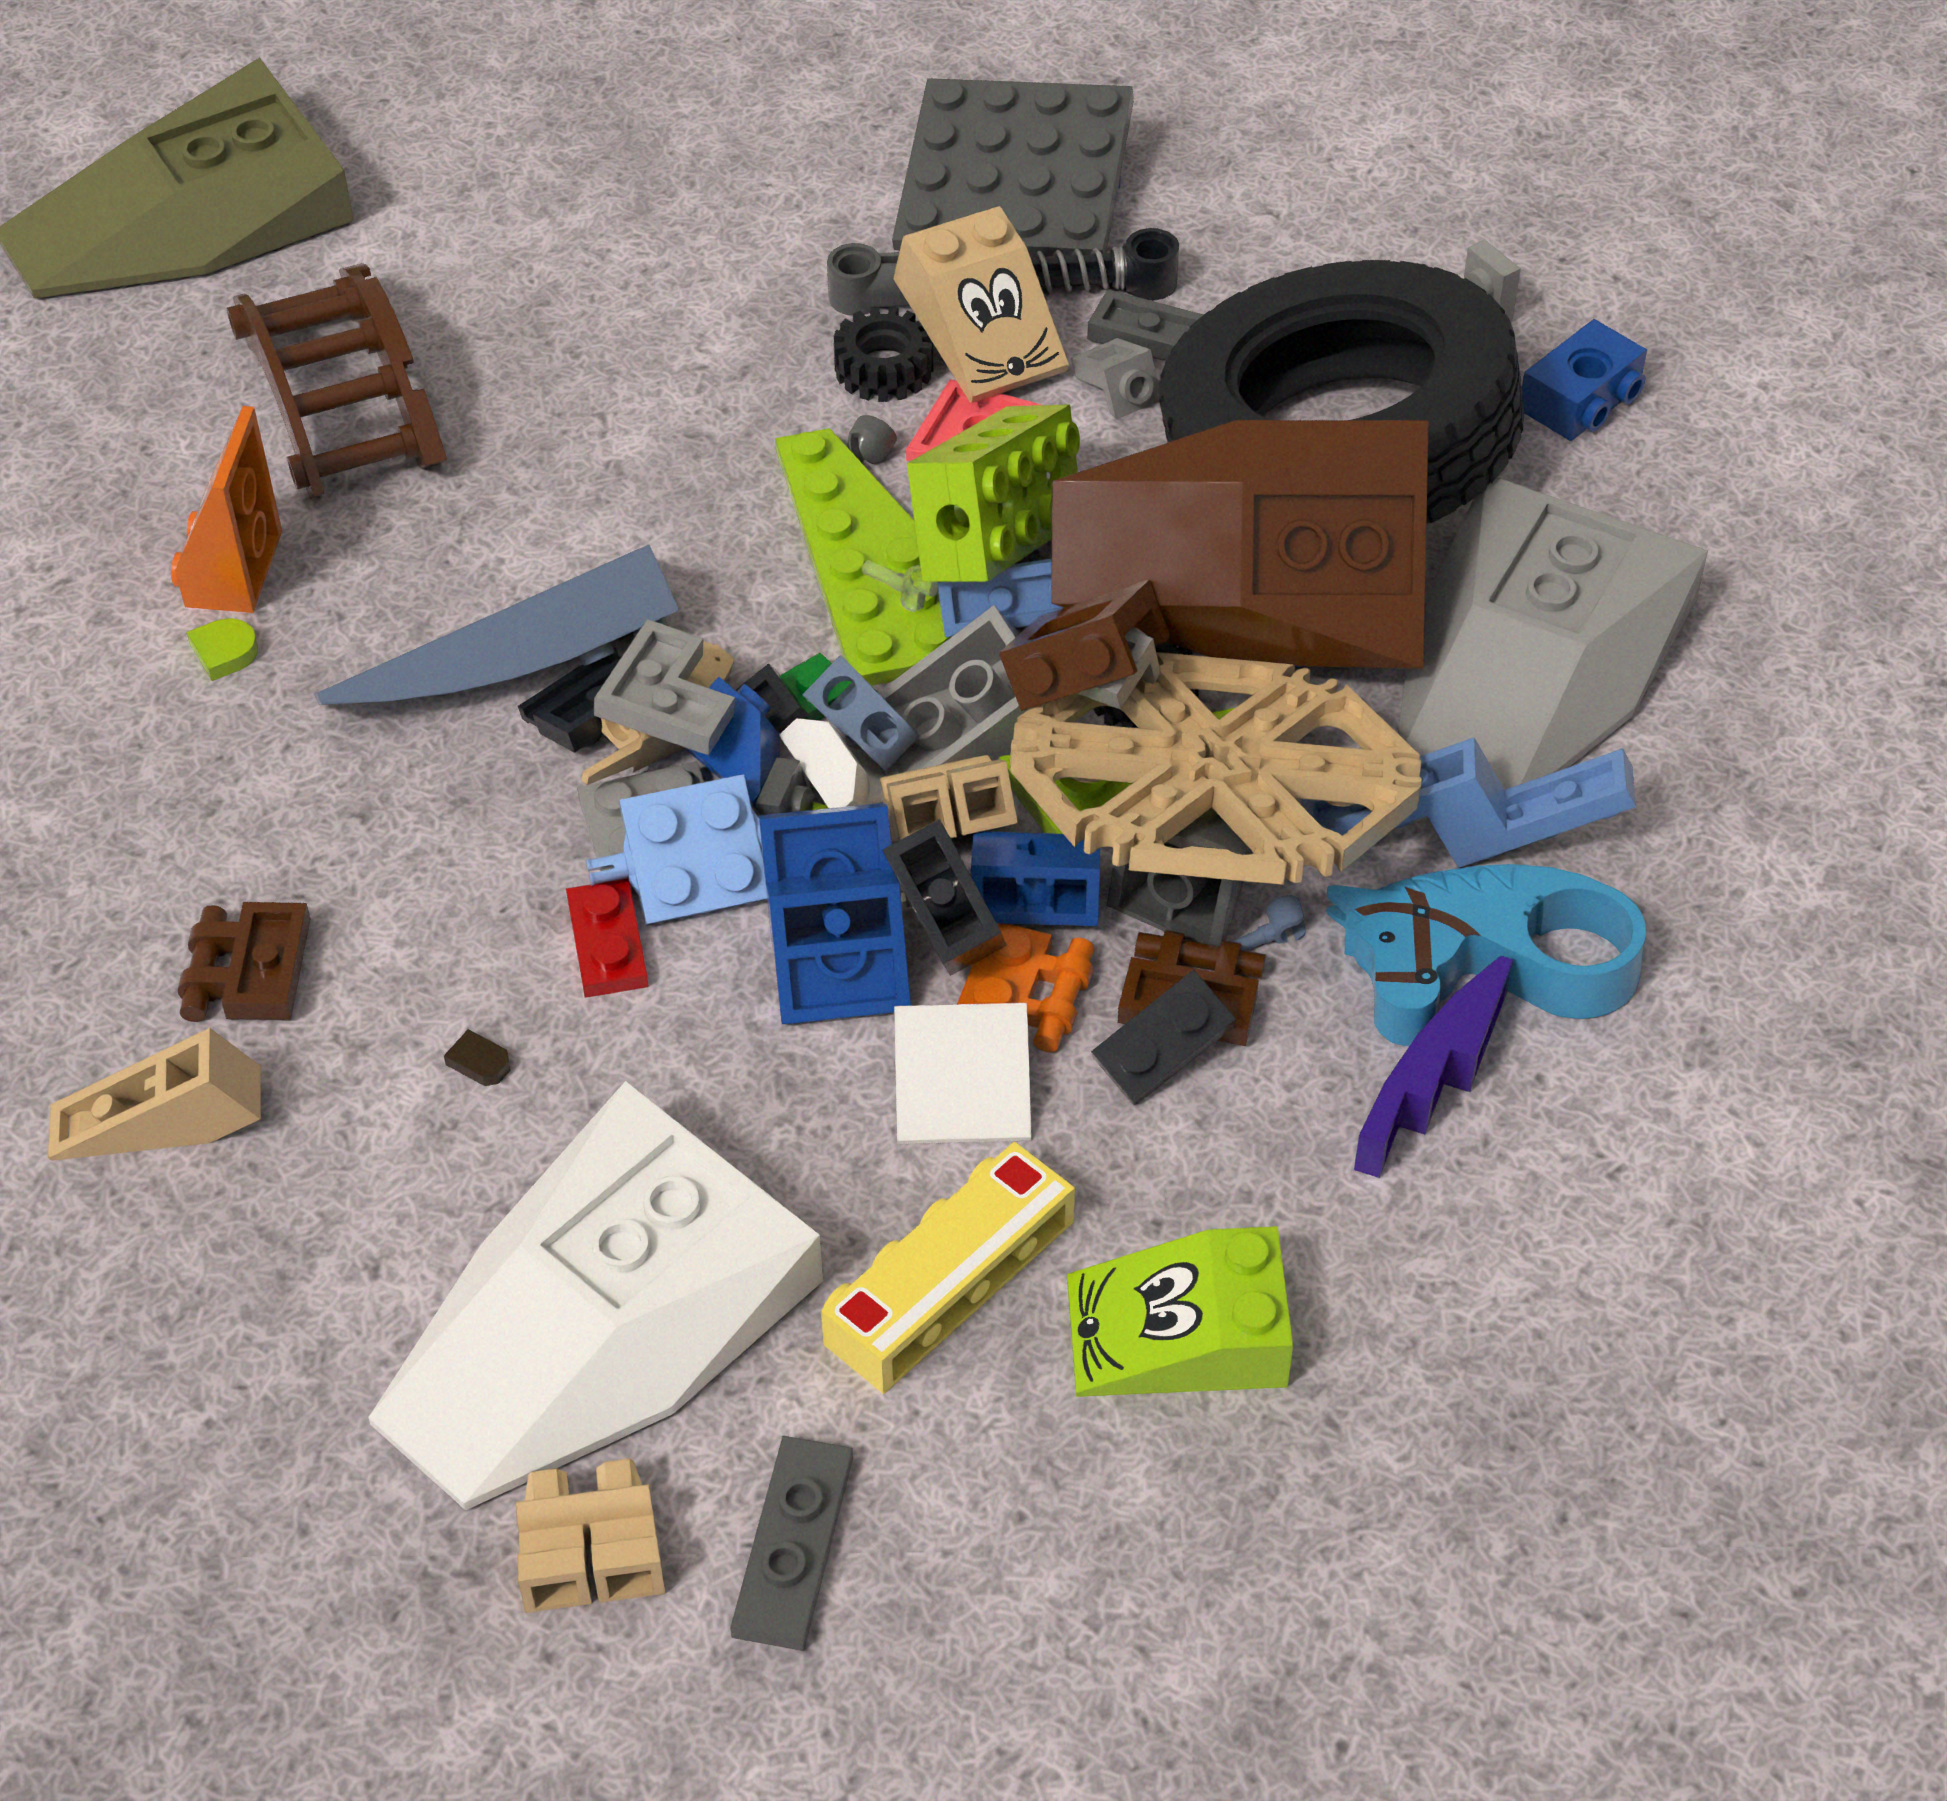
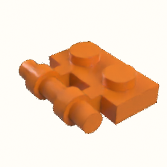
(1013, 975)

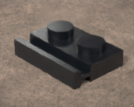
(567, 706)

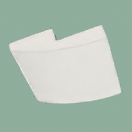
(962, 1073)

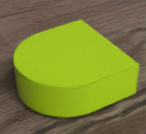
(224, 646)

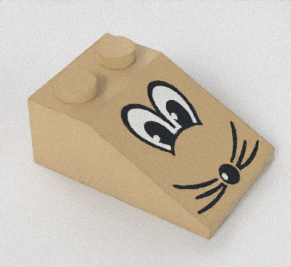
(980, 303)

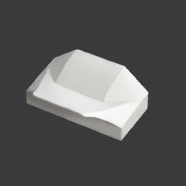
(836, 770)

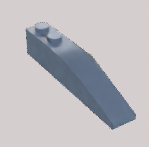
(526, 637)

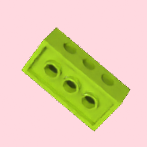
(987, 492)

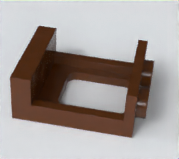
(1081, 645)

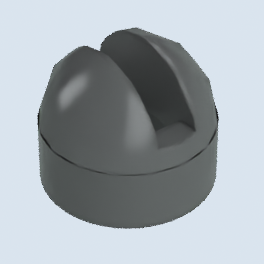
(871, 439)

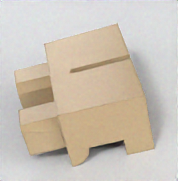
(962, 794)
(561, 1525)

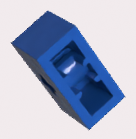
(1036, 878)

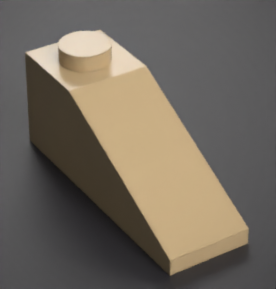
(164, 1101)

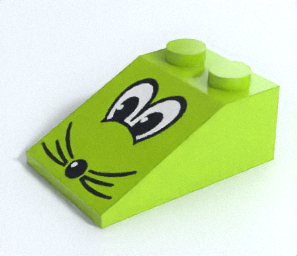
(1183, 1317)

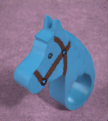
(1455, 922)

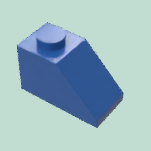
(747, 743)

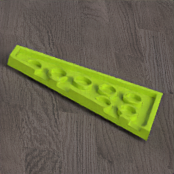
(844, 524)

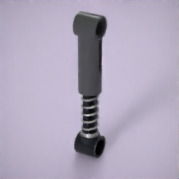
(1144, 267)

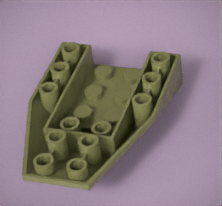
(185, 195)

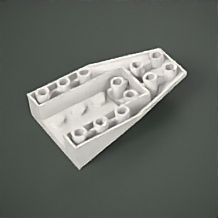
(596, 1305)

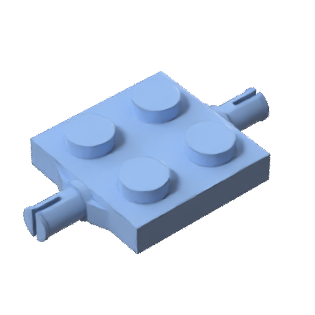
(689, 850)

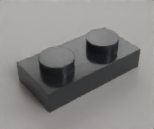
(1164, 1037)

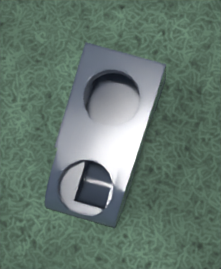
(862, 714)

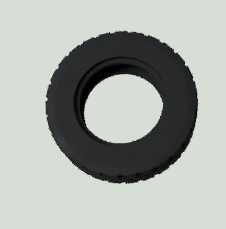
(1354, 325)

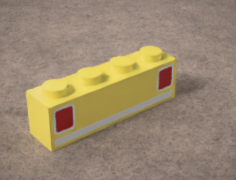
(947, 1266)

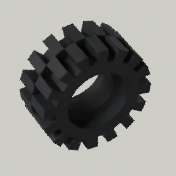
(888, 374)

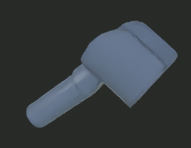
(1282, 914)

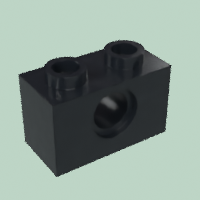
(944, 897)

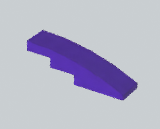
(1441, 1054)

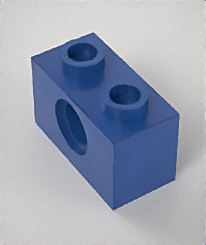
(1584, 380)

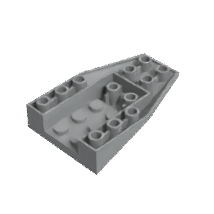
(1544, 631)

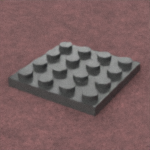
(1025, 146)

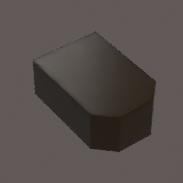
(478, 1059)

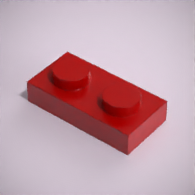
(607, 938)

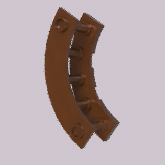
(377, 332)

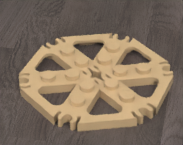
(1236, 764)

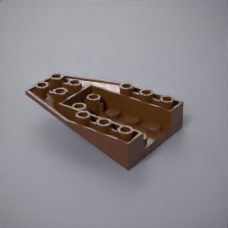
(1261, 539)

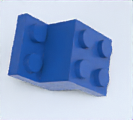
(834, 913)

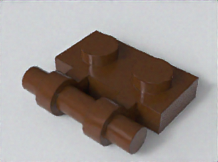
(263, 965)
(1150, 979)

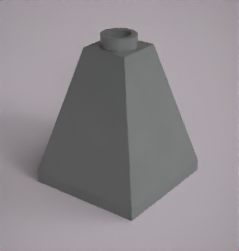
(1182, 903)

